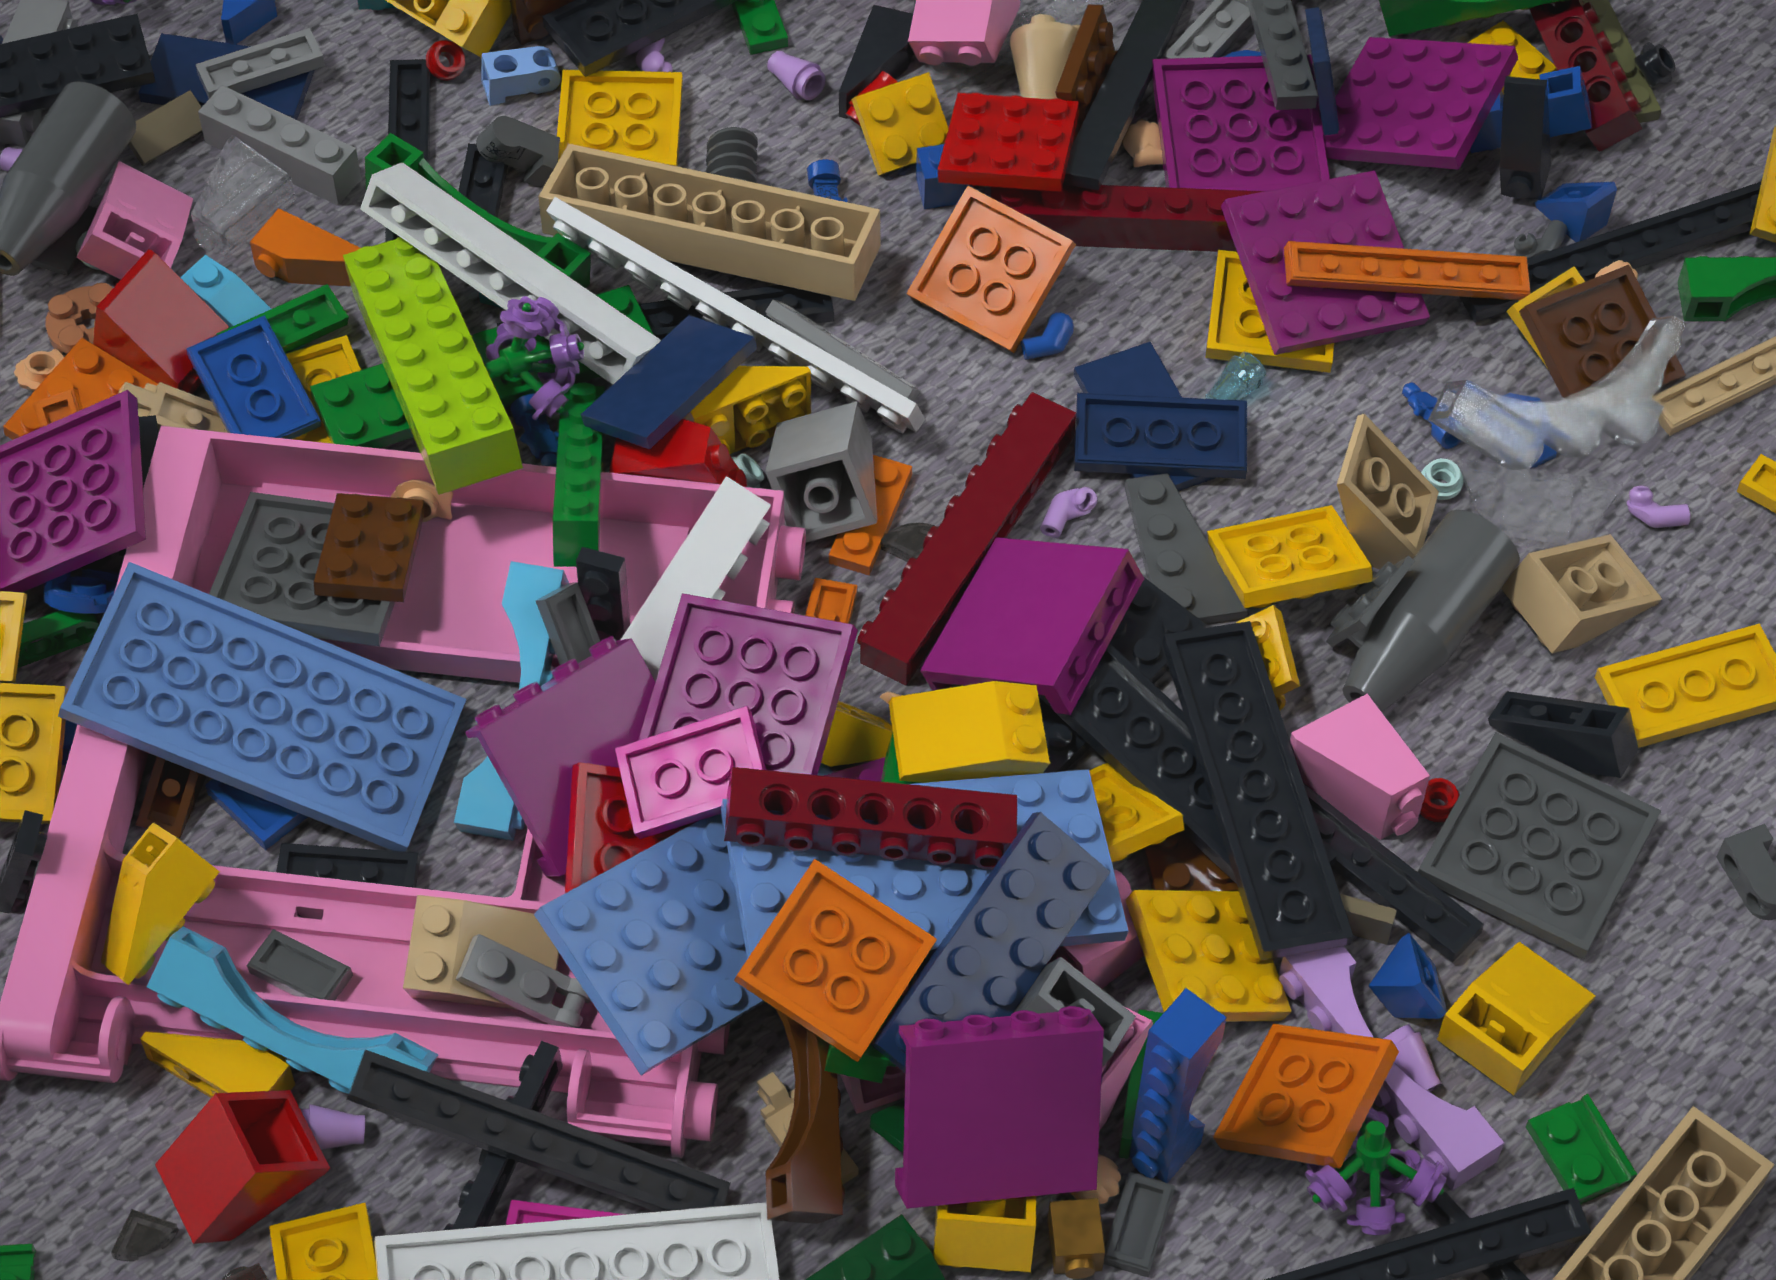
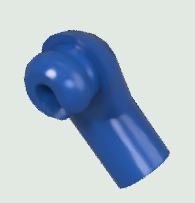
(1053, 340)

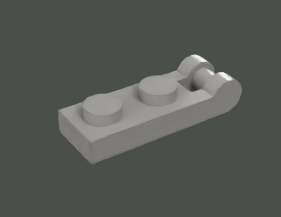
(522, 982)

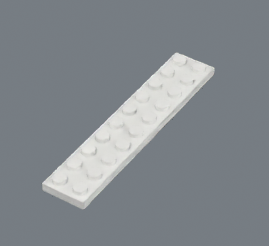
(723, 310)

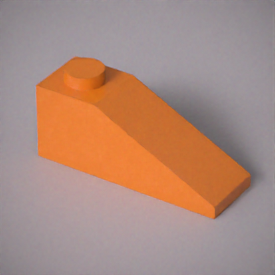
(300, 252)

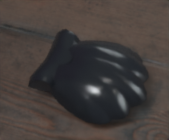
(1655, 64)

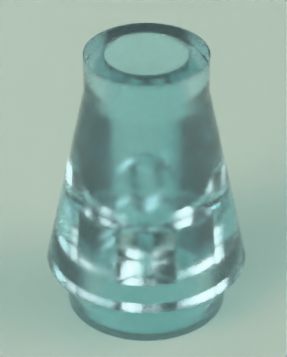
(1239, 378)

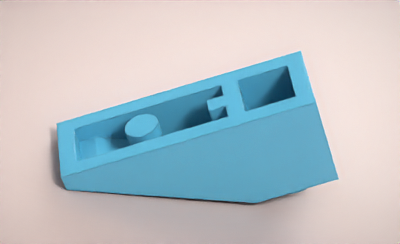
(224, 292)

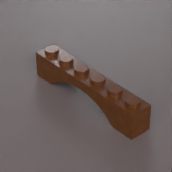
(806, 1173)

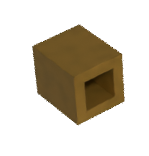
(1076, 1237)

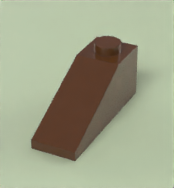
(170, 797)

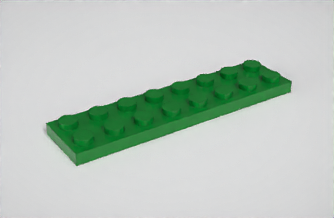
(366, 411)

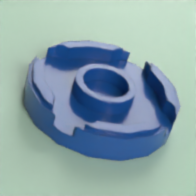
(82, 593)

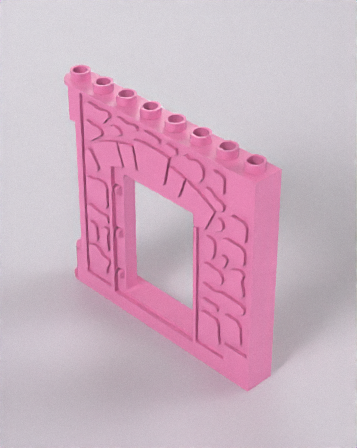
(80, 1020)

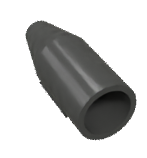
(58, 176)
(1423, 607)

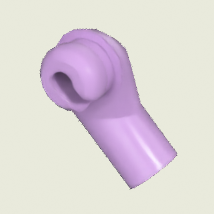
(651, 59)
(1065, 507)
(1654, 515)

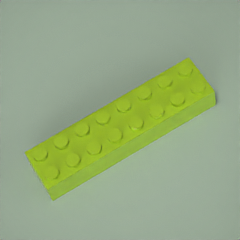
(432, 365)

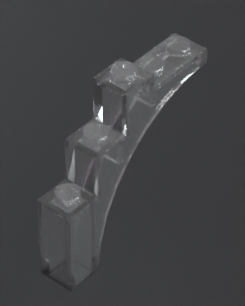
(1616, 404)

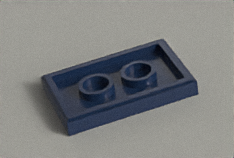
(1322, 71)

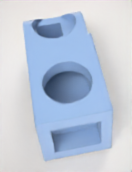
(518, 72)

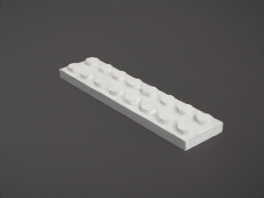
(662, 1245)

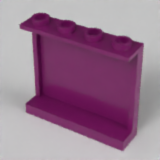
(1036, 618)
(564, 722)
(1001, 1107)

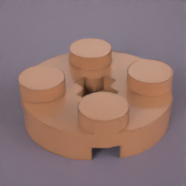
(68, 311)

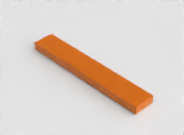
(1406, 270)

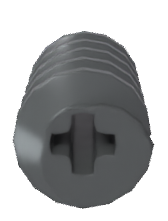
(733, 154)

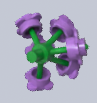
(556, 365)
(1389, 1173)

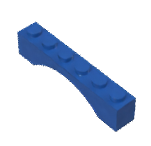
(1173, 1065)

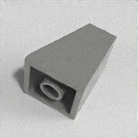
(825, 471)

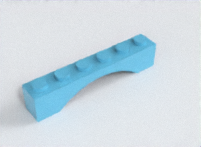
(483, 800)
(204, 979)

